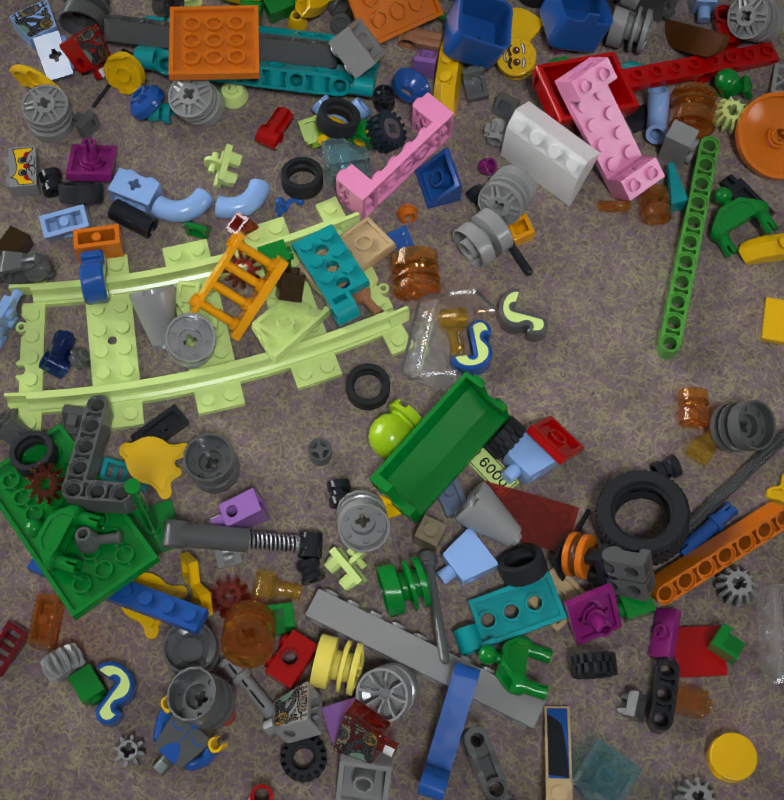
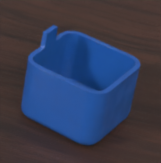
(576, 23)
(478, 31)

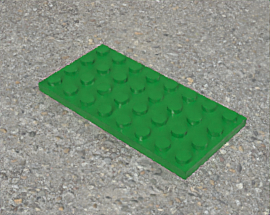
(102, 571)

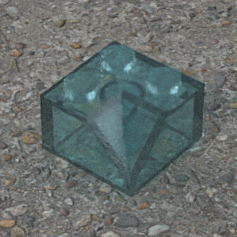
(341, 154)
(604, 774)

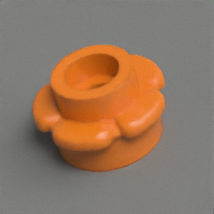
(407, 210)

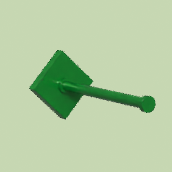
(149, 518)

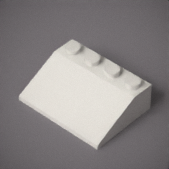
(548, 152)

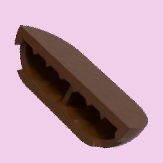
(695, 39)

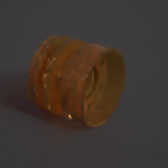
(695, 106)
(415, 272)
(248, 634)

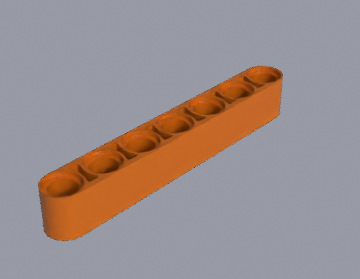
(718, 553)

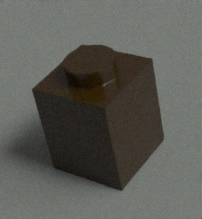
(16, 241)
(291, 285)

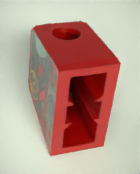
(87, 51)

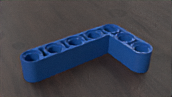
(448, 732)

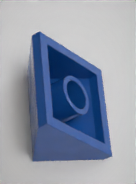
(439, 180)

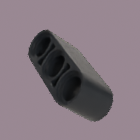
(670, 686)

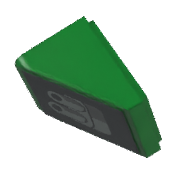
(197, 229)

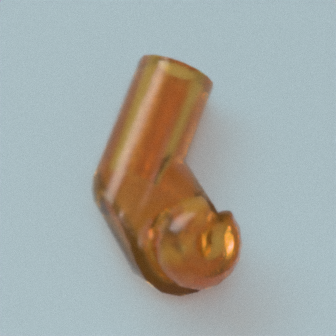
(614, 206)

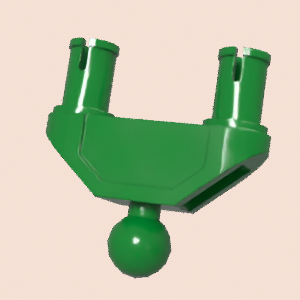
(734, 215)
(57, 533)
(513, 663)

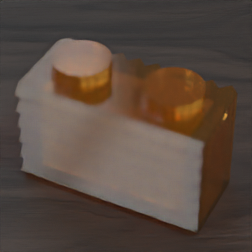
(46, 622)

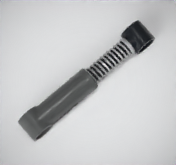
(182, 534)

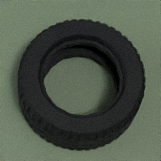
(647, 486)

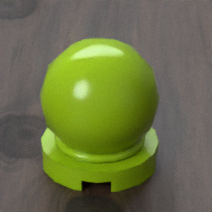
(391, 429)

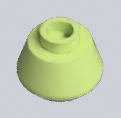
(234, 95)

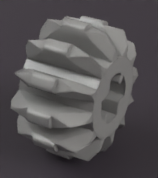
(727, 585)
(62, 662)
(695, 788)

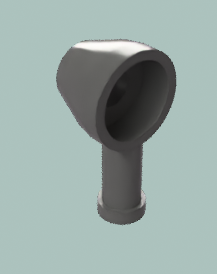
(94, 539)

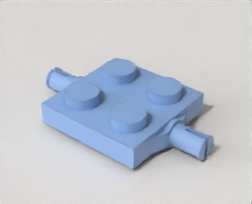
(8, 314)

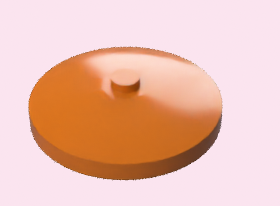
(761, 136)

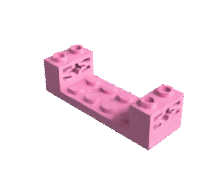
(434, 127)
(605, 129)

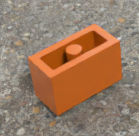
(106, 237)

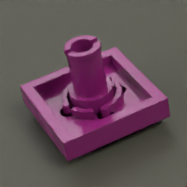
(91, 162)
(595, 618)

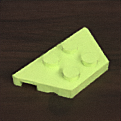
(286, 325)

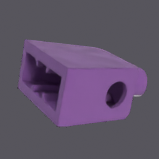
(242, 511)

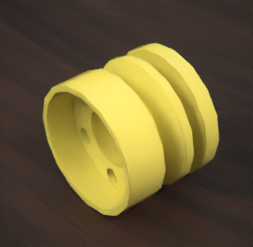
(337, 665)

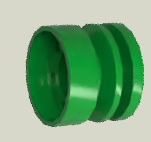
(403, 586)

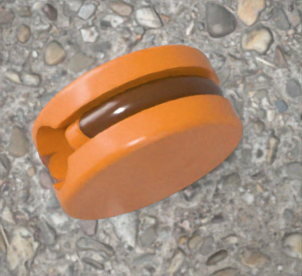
(573, 554)

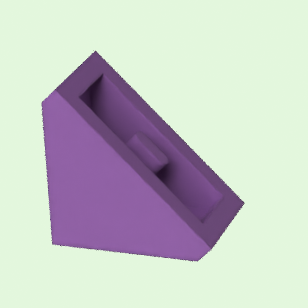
(426, 62)
(334, 717)

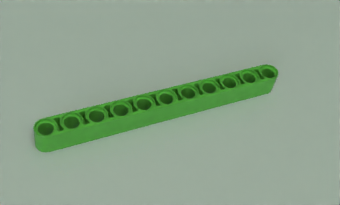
(684, 254)

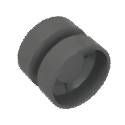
(188, 650)

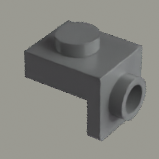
(475, 84)
(11, 426)

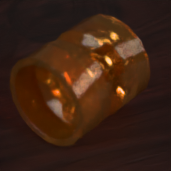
(655, 205)
(693, 405)

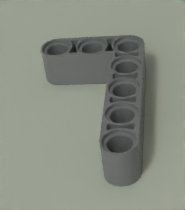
(89, 463)

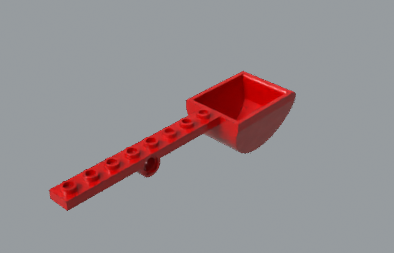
(647, 76)

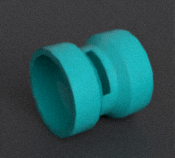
(162, 114)

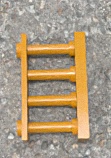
(249, 306)

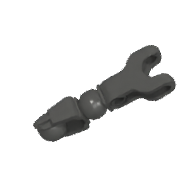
(24, 268)
(484, 762)

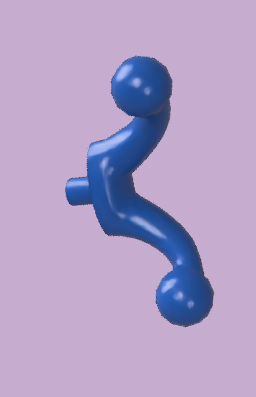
(282, 206)

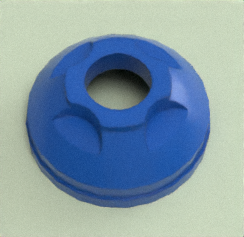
(411, 81)
(145, 101)

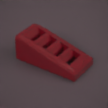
(19, 643)

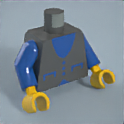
(182, 743)

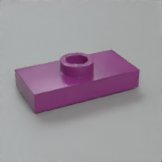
(664, 633)

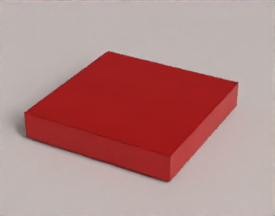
(555, 440)
(693, 655)

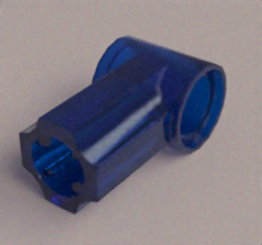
(56, 360)

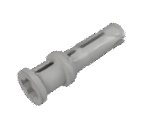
(243, 678)

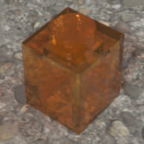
(692, 703)

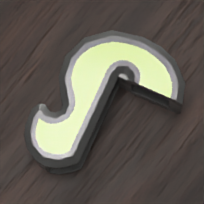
(517, 321)

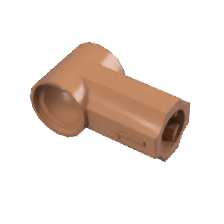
(421, 39)

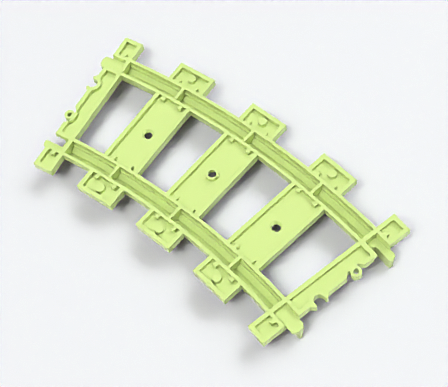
(218, 381)

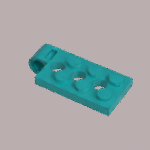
(336, 299)
(474, 636)

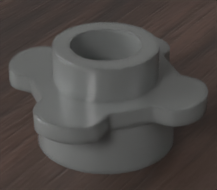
(79, 358)

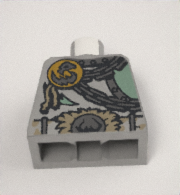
(296, 715)

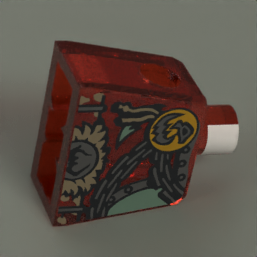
(364, 734)

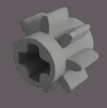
(495, 132)
(133, 758)

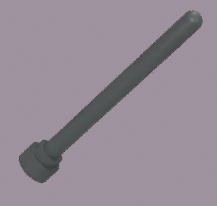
(429, 561)

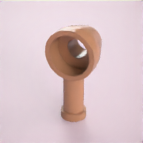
(363, 297)

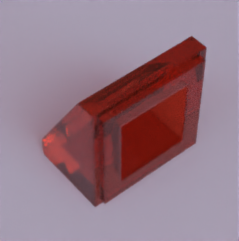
(242, 223)

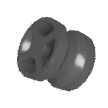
(319, 446)

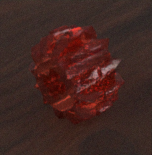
(250, 269)
(37, 482)
(234, 589)

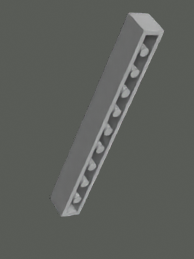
(414, 652)

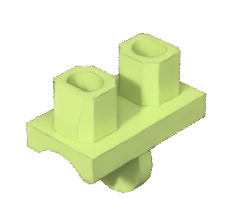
(227, 158)
(340, 559)

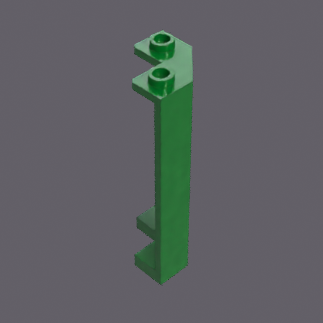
(440, 447)

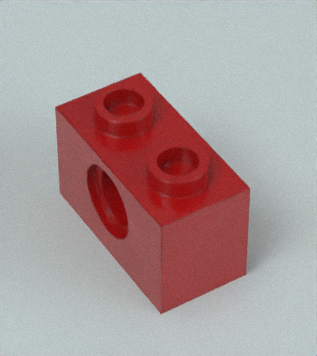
(290, 674)

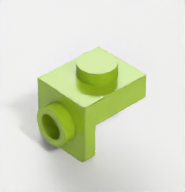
(310, 132)

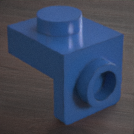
(401, 238)

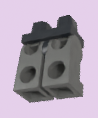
(624, 570)

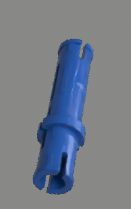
(706, 530)

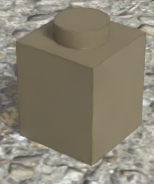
(429, 533)

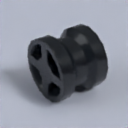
(310, 571)

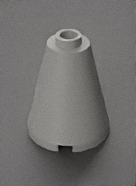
(155, 311)
(488, 516)

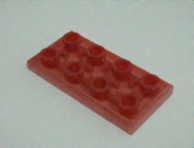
(541, 519)

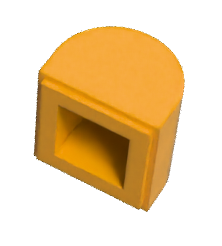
(522, 230)

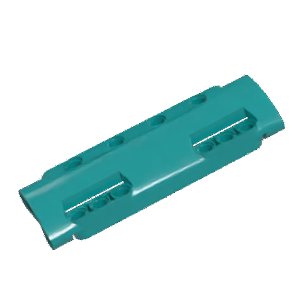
(278, 74)

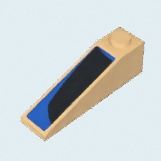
(557, 753)

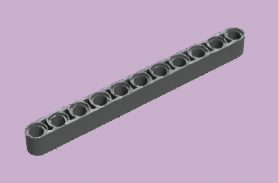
(271, 46)

